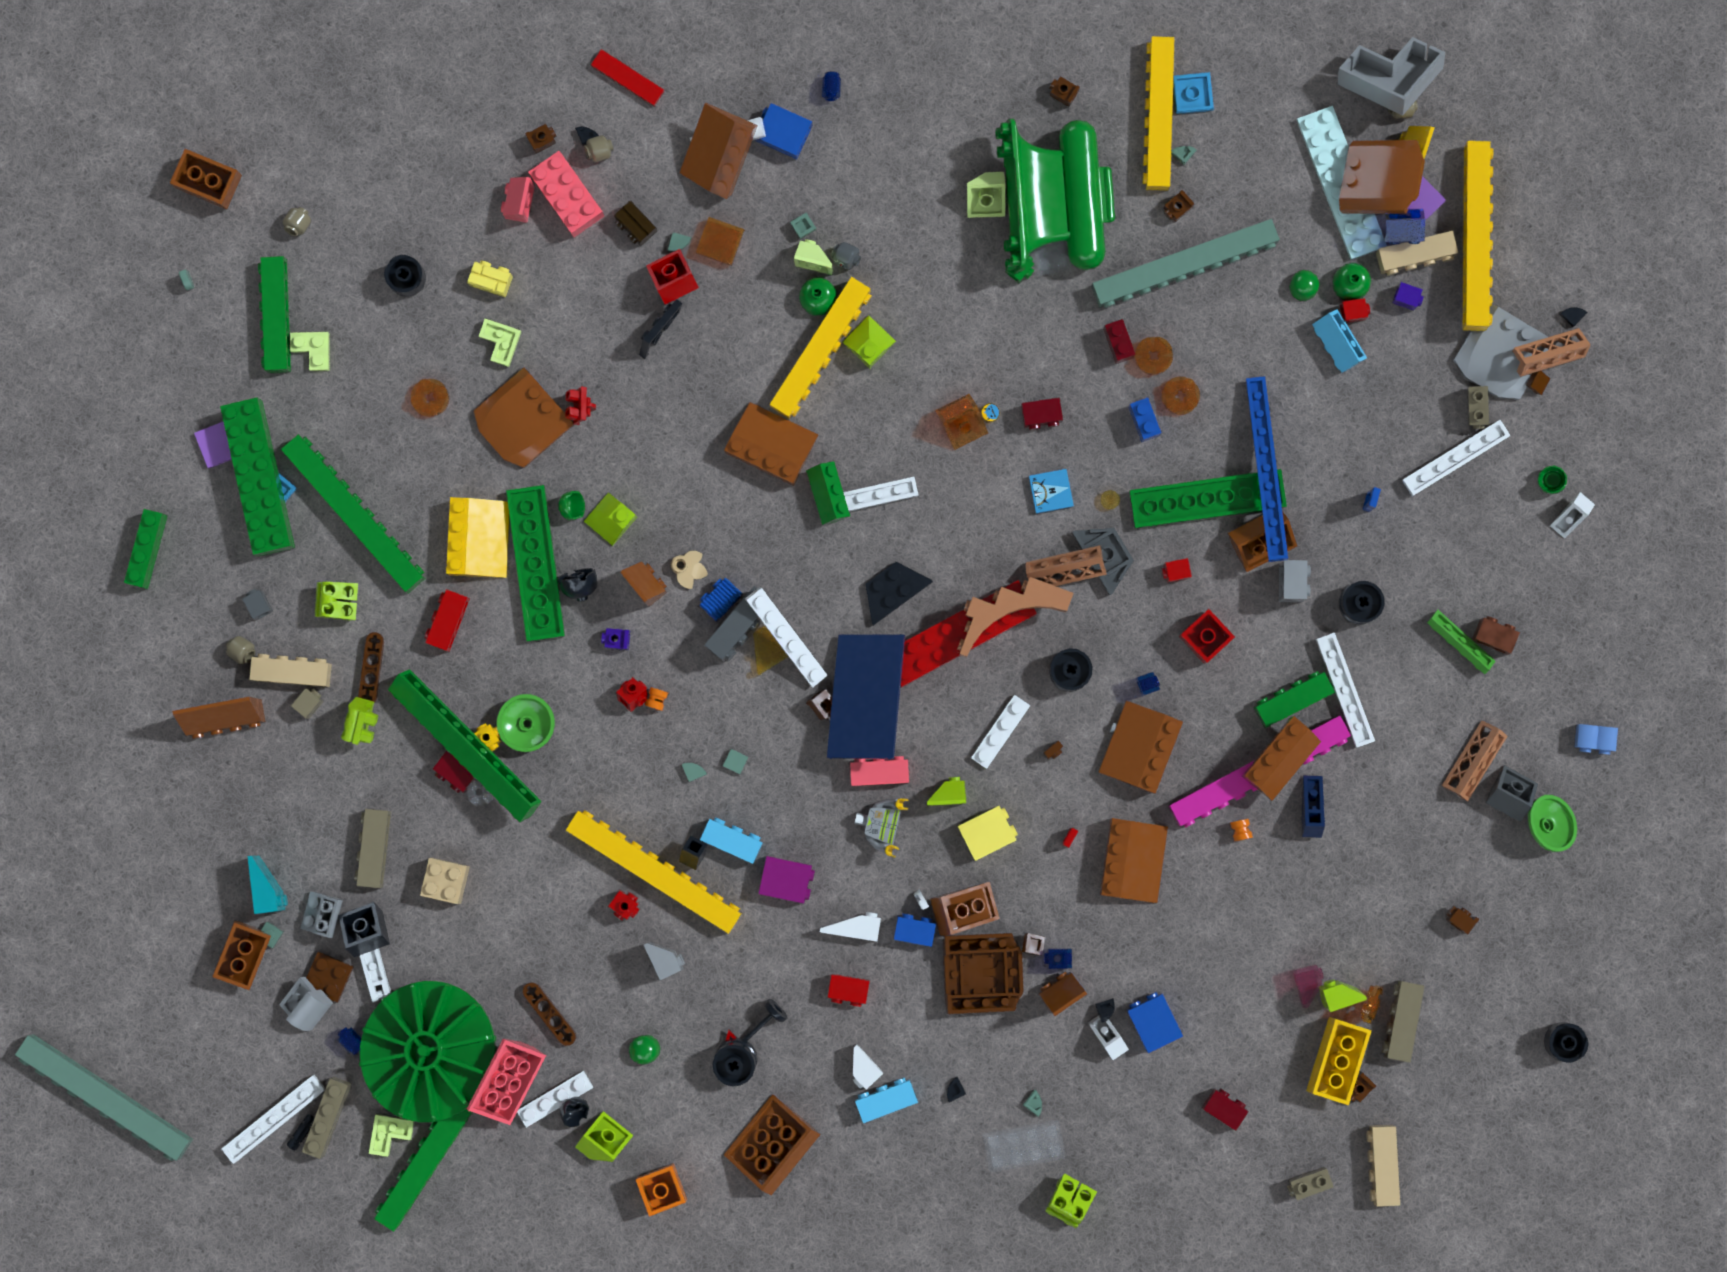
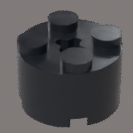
(395, 271)
(1563, 1031)

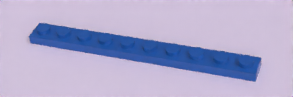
(1266, 469)

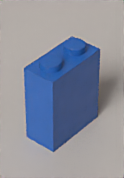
(784, 130)
(1154, 1022)

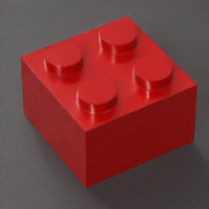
(672, 276)
(1206, 636)

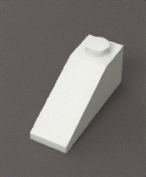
(859, 927)

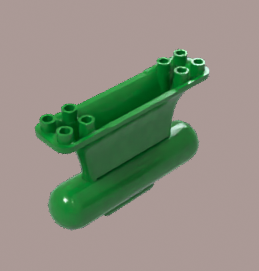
(1056, 195)

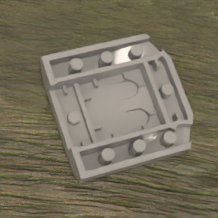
(1489, 357)

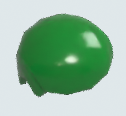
(1304, 285)
(1552, 480)
(571, 505)
(644, 1049)

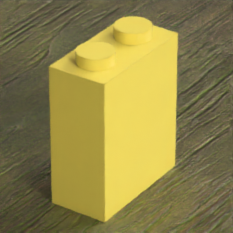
(987, 832)

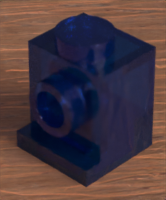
(1148, 683)
(1064, 963)

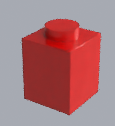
(1355, 310)
(1176, 570)

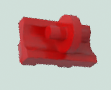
(581, 405)

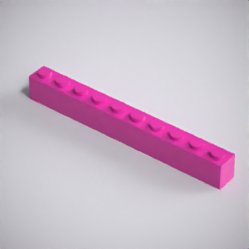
(1234, 785)

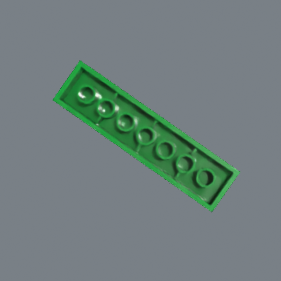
(257, 477)

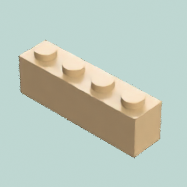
(1408, 255)
(290, 671)
(1384, 1165)

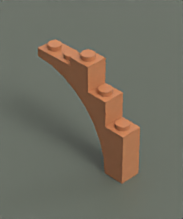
(1036, 595)

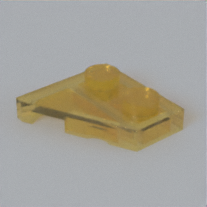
(767, 650)

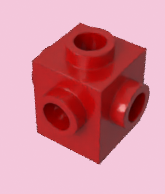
(632, 694)
(617, 905)

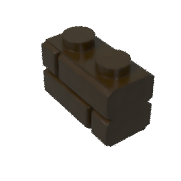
(635, 223)

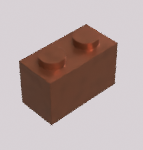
(1496, 635)

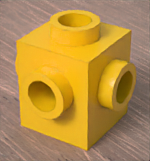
(494, 738)

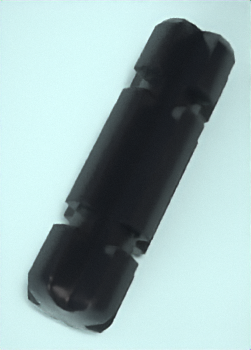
(301, 1132)

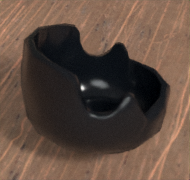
(573, 1111)

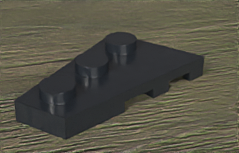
(653, 336)

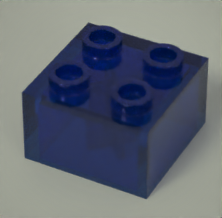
(1405, 227)

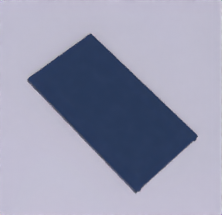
(866, 696)

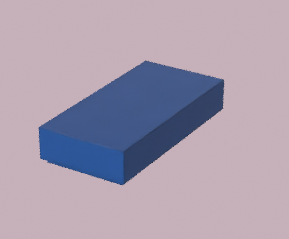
(1371, 499)

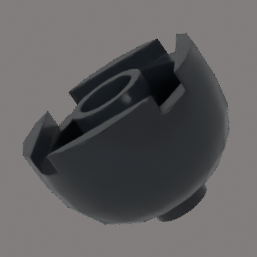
(579, 584)

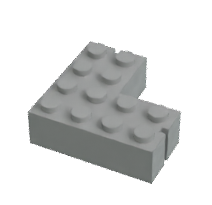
(1392, 82)

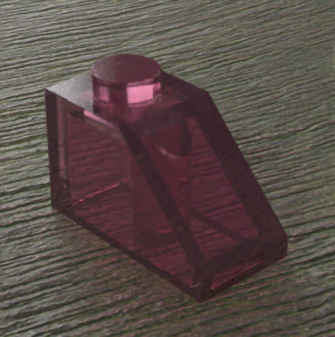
(1307, 983)

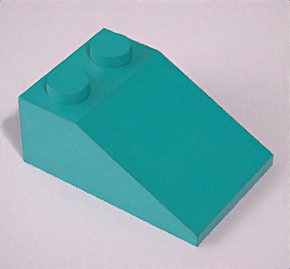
(266, 891)

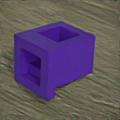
(623, 639)

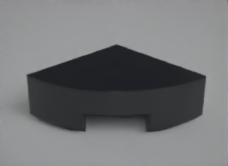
(585, 133)
(1573, 315)
(1105, 1009)
(955, 1090)

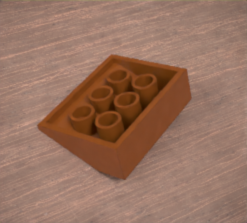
(718, 150)
(771, 443)
(220, 716)
(1140, 747)
(1133, 860)
(771, 1145)

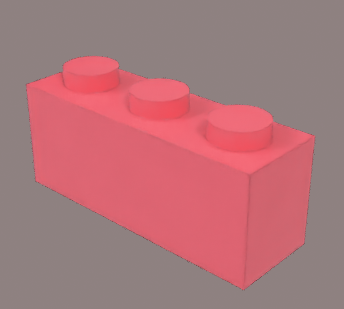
(879, 771)

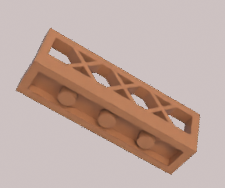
(1555, 354)
(1065, 564)
(1478, 762)

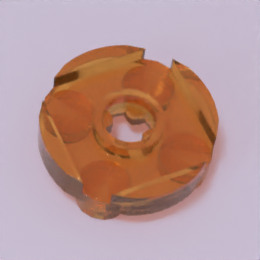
(1153, 366)
(1174, 404)
(434, 407)
(1370, 1010)

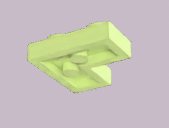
(505, 339)
(316, 344)
(387, 1128)

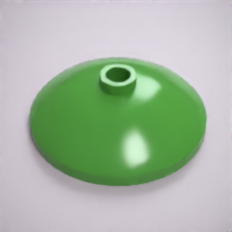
(512, 718)
(1552, 823)

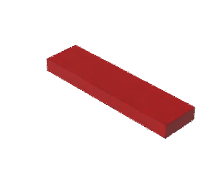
(627, 77)

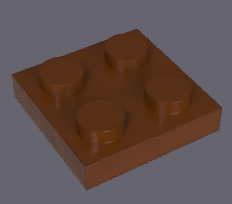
(329, 975)

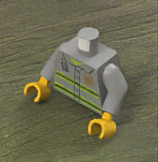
(882, 824)

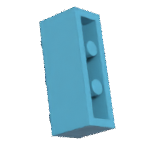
(1339, 341)
(732, 840)
(886, 1100)

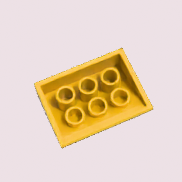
(478, 538)

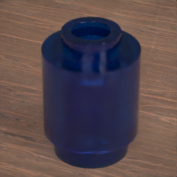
(831, 86)
(350, 1040)

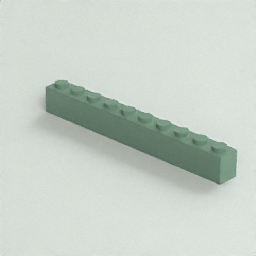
(1184, 263)
(103, 1097)

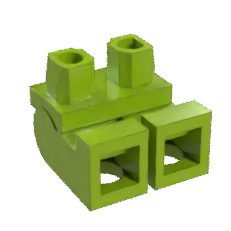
(326, 600)
(358, 721)
(1070, 1210)

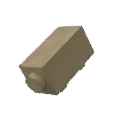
(1478, 406)
(1309, 1183)

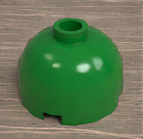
(1348, 289)
(817, 304)

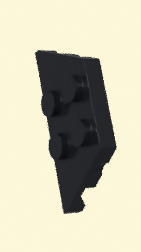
(893, 589)

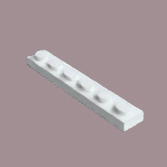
(1456, 458)
(786, 637)
(1345, 690)
(273, 1119)

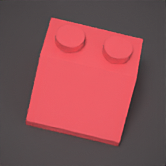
(518, 199)

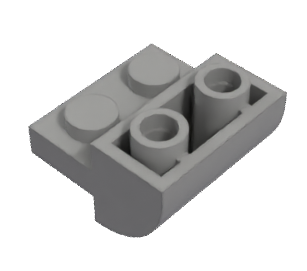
(321, 914)
(305, 1005)

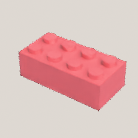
(566, 194)

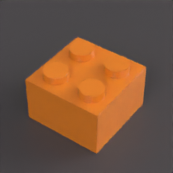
(661, 1189)

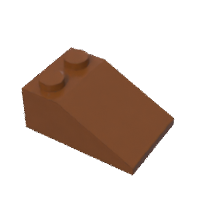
(644, 583)
(964, 909)
(1062, 993)

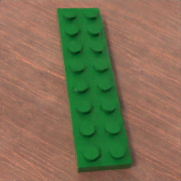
(1198, 500)
(535, 563)

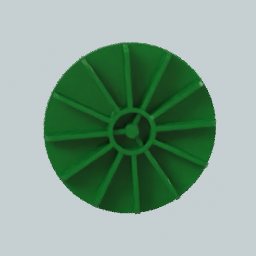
(426, 1051)

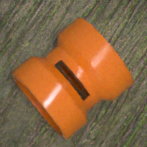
(656, 694)
(1241, 830)

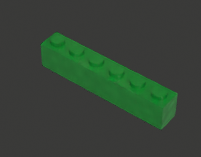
(275, 314)

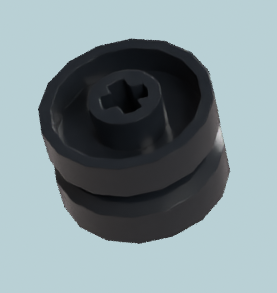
(1370, 595)
(1078, 661)
(735, 1073)

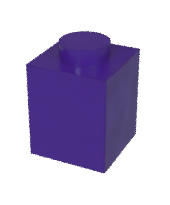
(1408, 296)

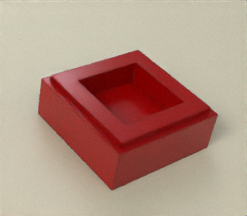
(1069, 837)

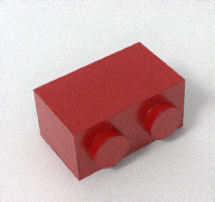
(848, 989)

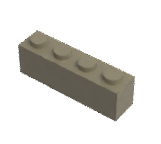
(373, 848)
(1404, 1021)
(326, 1117)

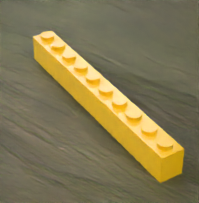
(1477, 236)
(653, 871)

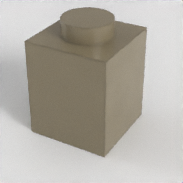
(307, 702)

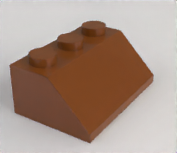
(1250, 542)
(241, 955)

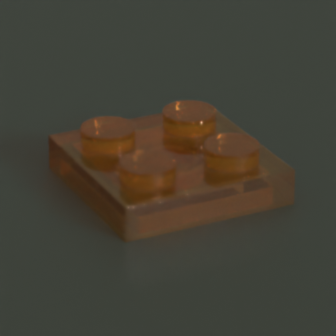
(720, 241)

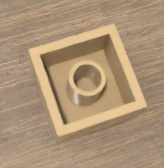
(444, 880)

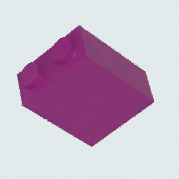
(786, 879)

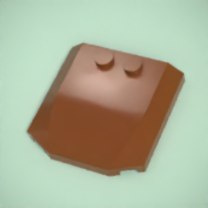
(1381, 177)
(521, 420)

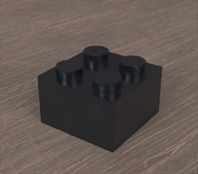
(364, 929)

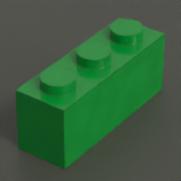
(828, 493)

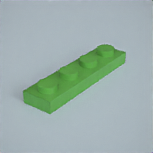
(1461, 642)

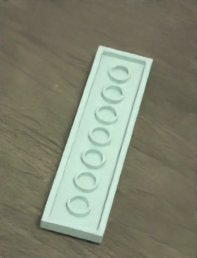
(1329, 155)

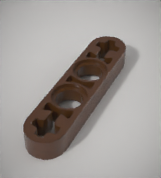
(374, 669)
(552, 1011)

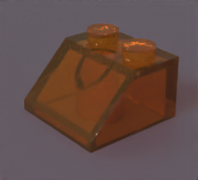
(962, 421)

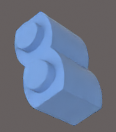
(1596, 738)

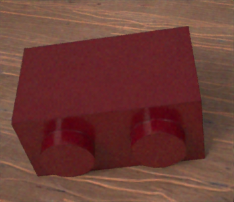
(1119, 341)
(1042, 413)
(451, 770)
(1225, 1109)

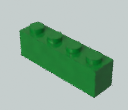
(145, 549)
(1293, 700)

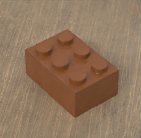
(205, 179)

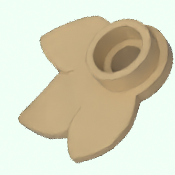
(691, 570)

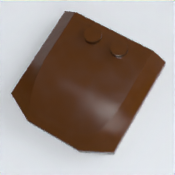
(982, 973)

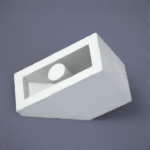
(1572, 515)
(1108, 1037)
(864, 1069)

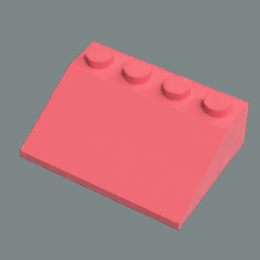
(506, 1081)

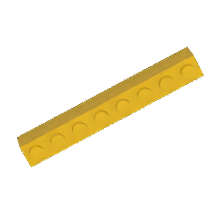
(1159, 113)
(820, 348)

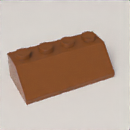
(1281, 758)

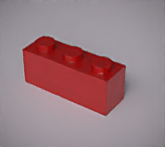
(446, 620)

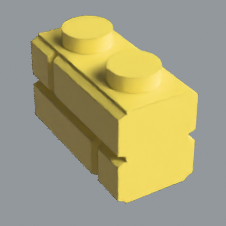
(489, 278)

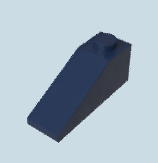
(1312, 807)

